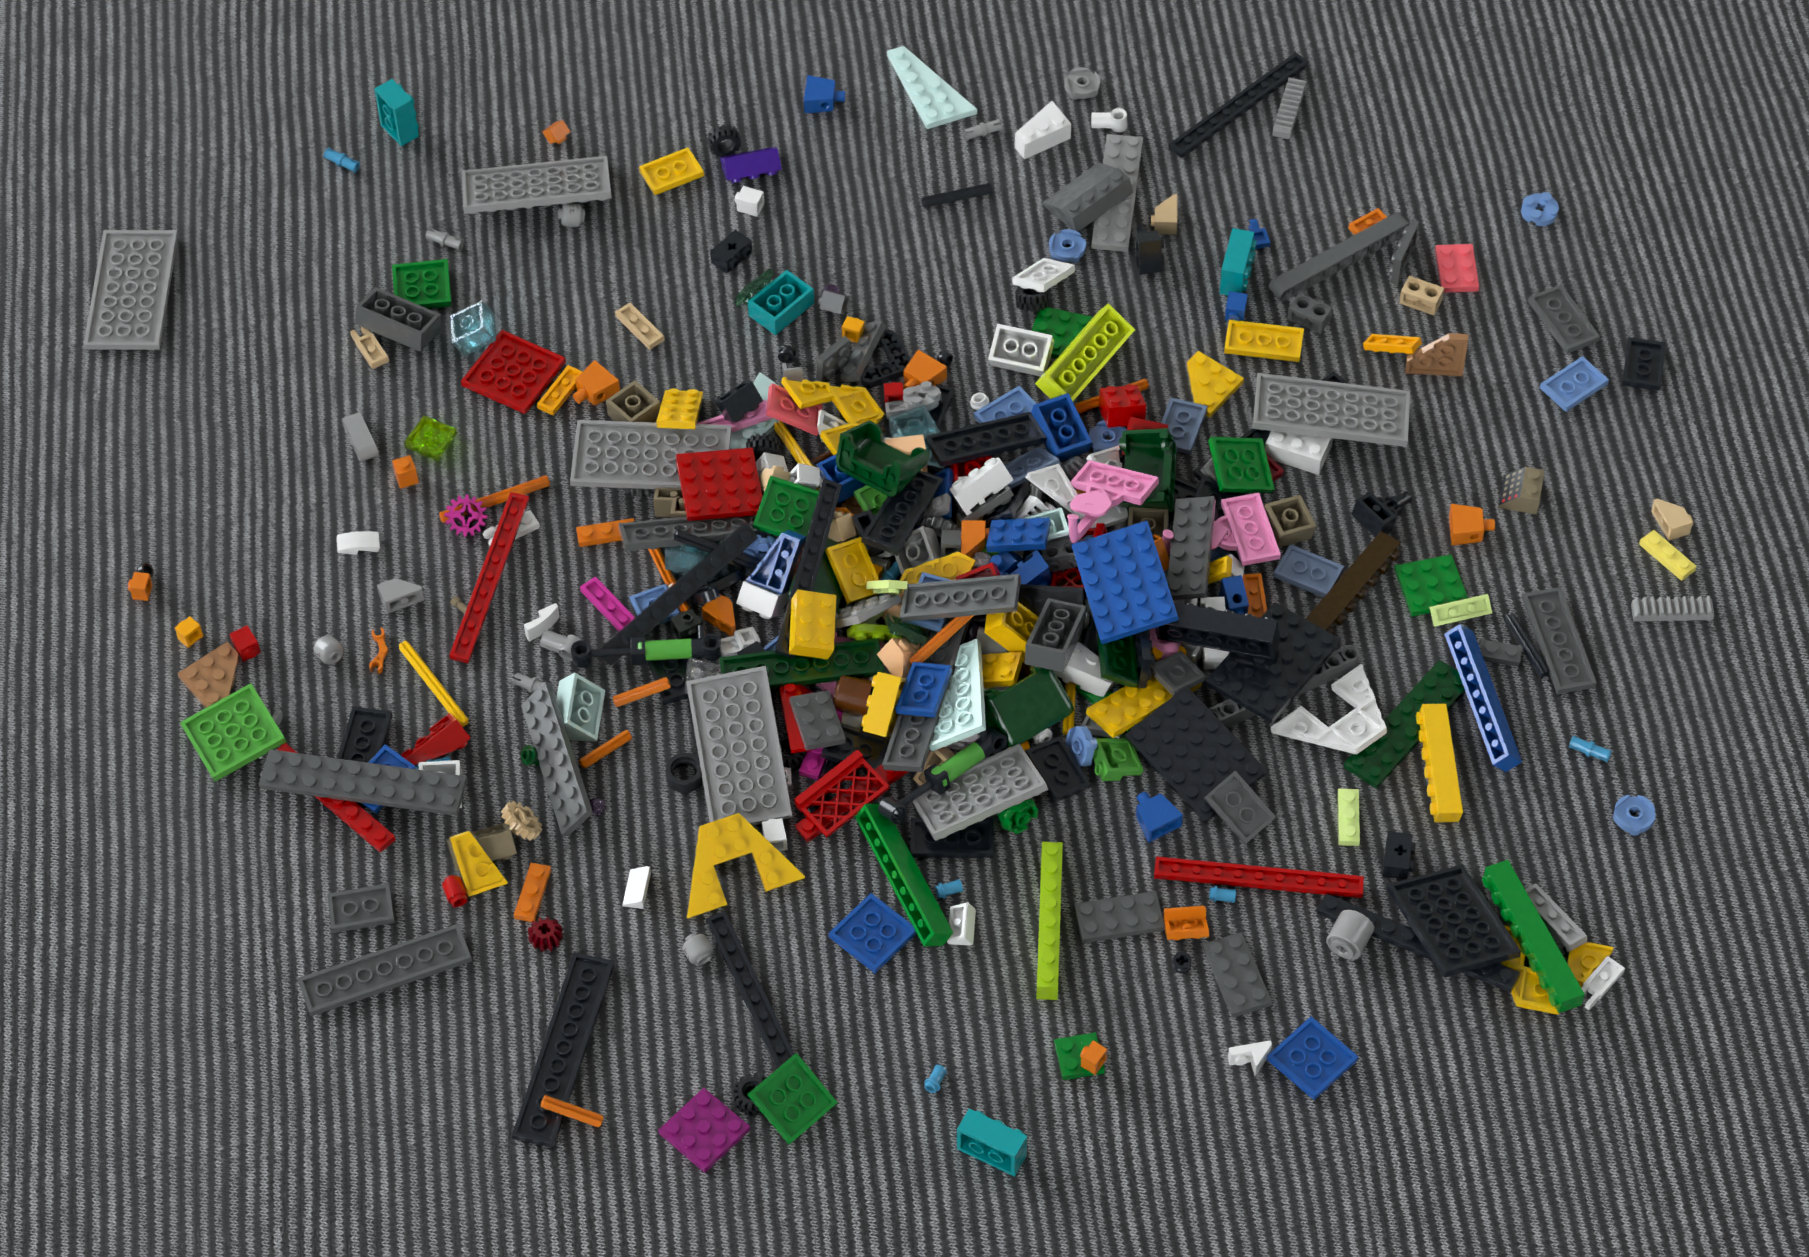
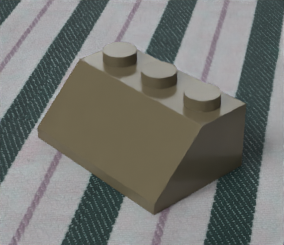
(494, 840)

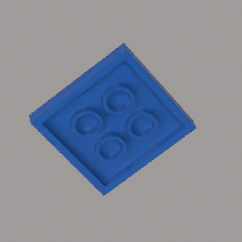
(872, 933)
(1312, 1058)

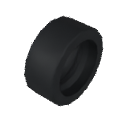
(683, 786)

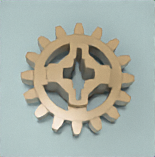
(521, 820)

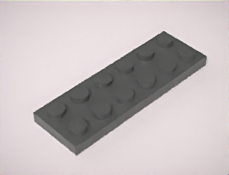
(1191, 547)
(960, 597)
(1559, 640)

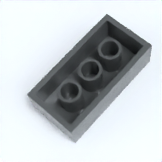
(397, 319)
(1055, 635)

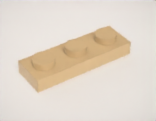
(639, 326)

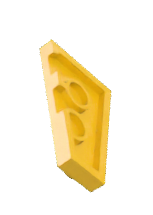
(474, 864)

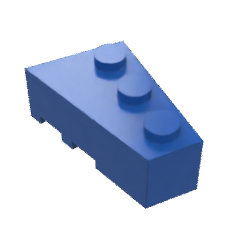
(780, 563)
(1033, 571)

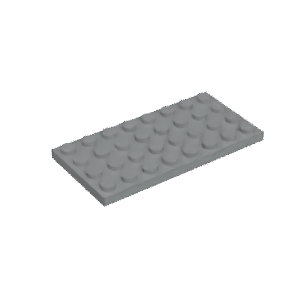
(536, 184)
(131, 290)
(1331, 409)
(637, 452)
(739, 746)

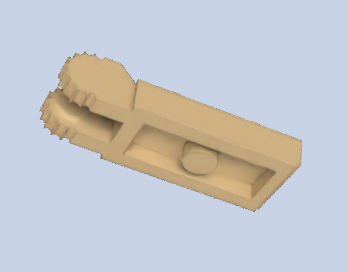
(370, 348)

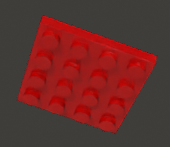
(513, 371)
(719, 484)

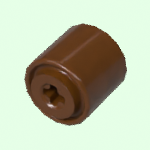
(852, 695)

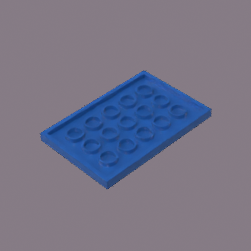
(1124, 582)

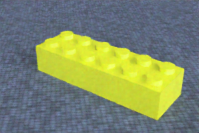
(1086, 354)

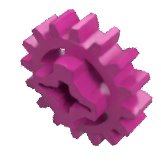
(456, 515)

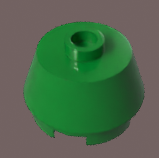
(1018, 816)

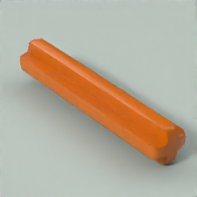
(641, 692)
(605, 749)
(572, 1111)

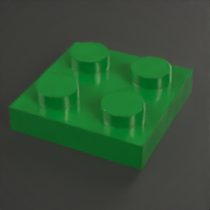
(1068, 1055)

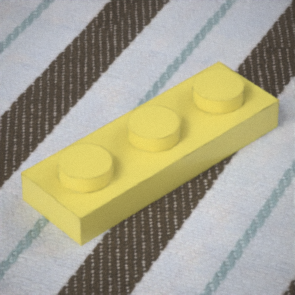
(1667, 555)

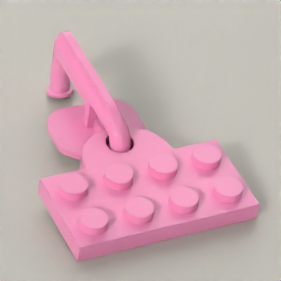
(1105, 488)
(1242, 530)

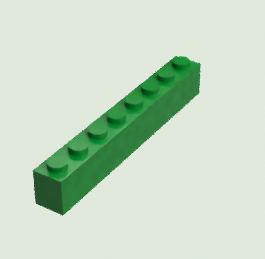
(904, 876)
(1533, 936)

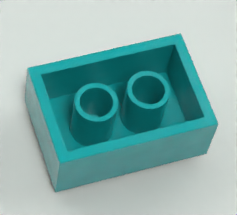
(397, 112)
(1237, 262)
(781, 302)
(992, 1142)

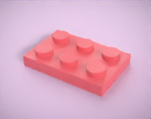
(1457, 268)
(783, 408)

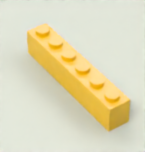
(1440, 763)

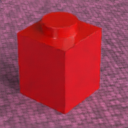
(245, 643)

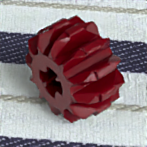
(545, 934)

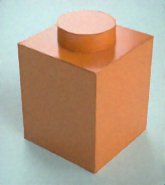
(405, 471)

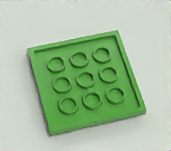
(233, 732)

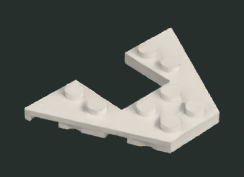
(1057, 485)
(1352, 731)

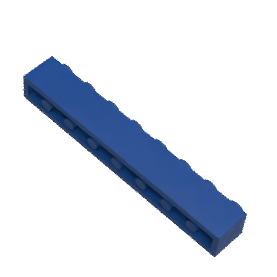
(1483, 698)

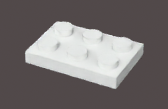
(1043, 274)

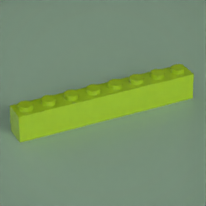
(1049, 921)

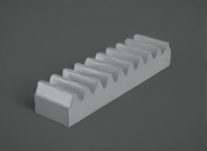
(1289, 108)
(1672, 609)
(1556, 919)

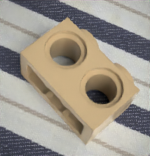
(1421, 295)

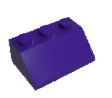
(751, 164)

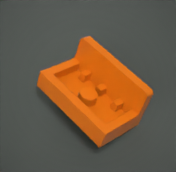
(1185, 922)

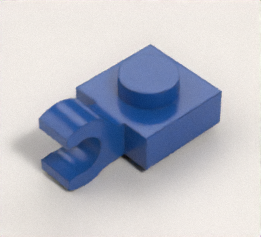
(1259, 234)

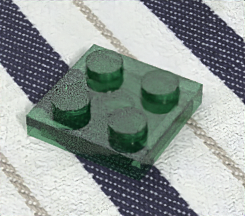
(754, 287)
(914, 633)

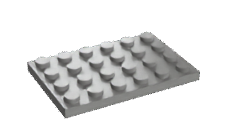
(981, 792)

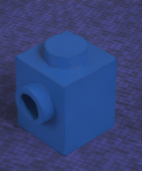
(1236, 306)

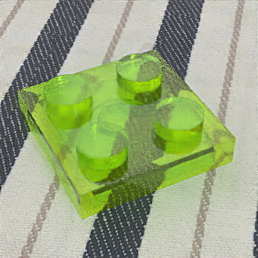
(430, 437)

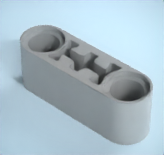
(360, 437)

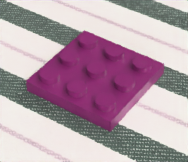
(704, 1130)

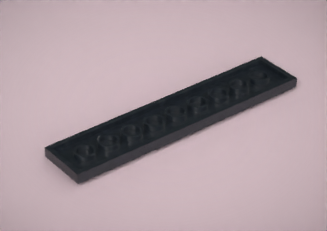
(563, 1048)

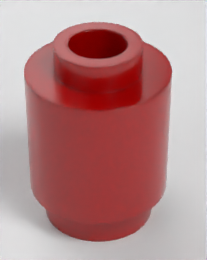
(455, 891)

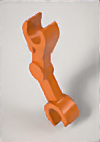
(383, 651)

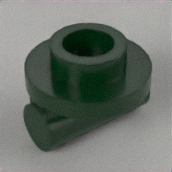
(529, 755)

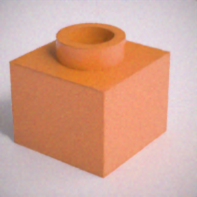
(556, 132)
(140, 586)
(1093, 1057)

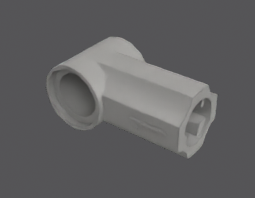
(558, 643)

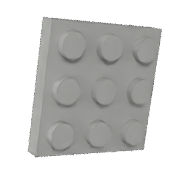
(865, 610)

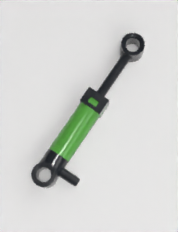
(653, 650)
(939, 777)

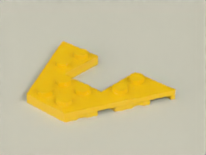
(852, 402)
(725, 841)
(1527, 990)

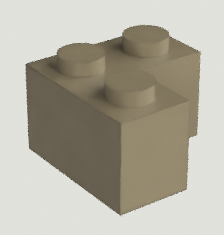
(669, 502)

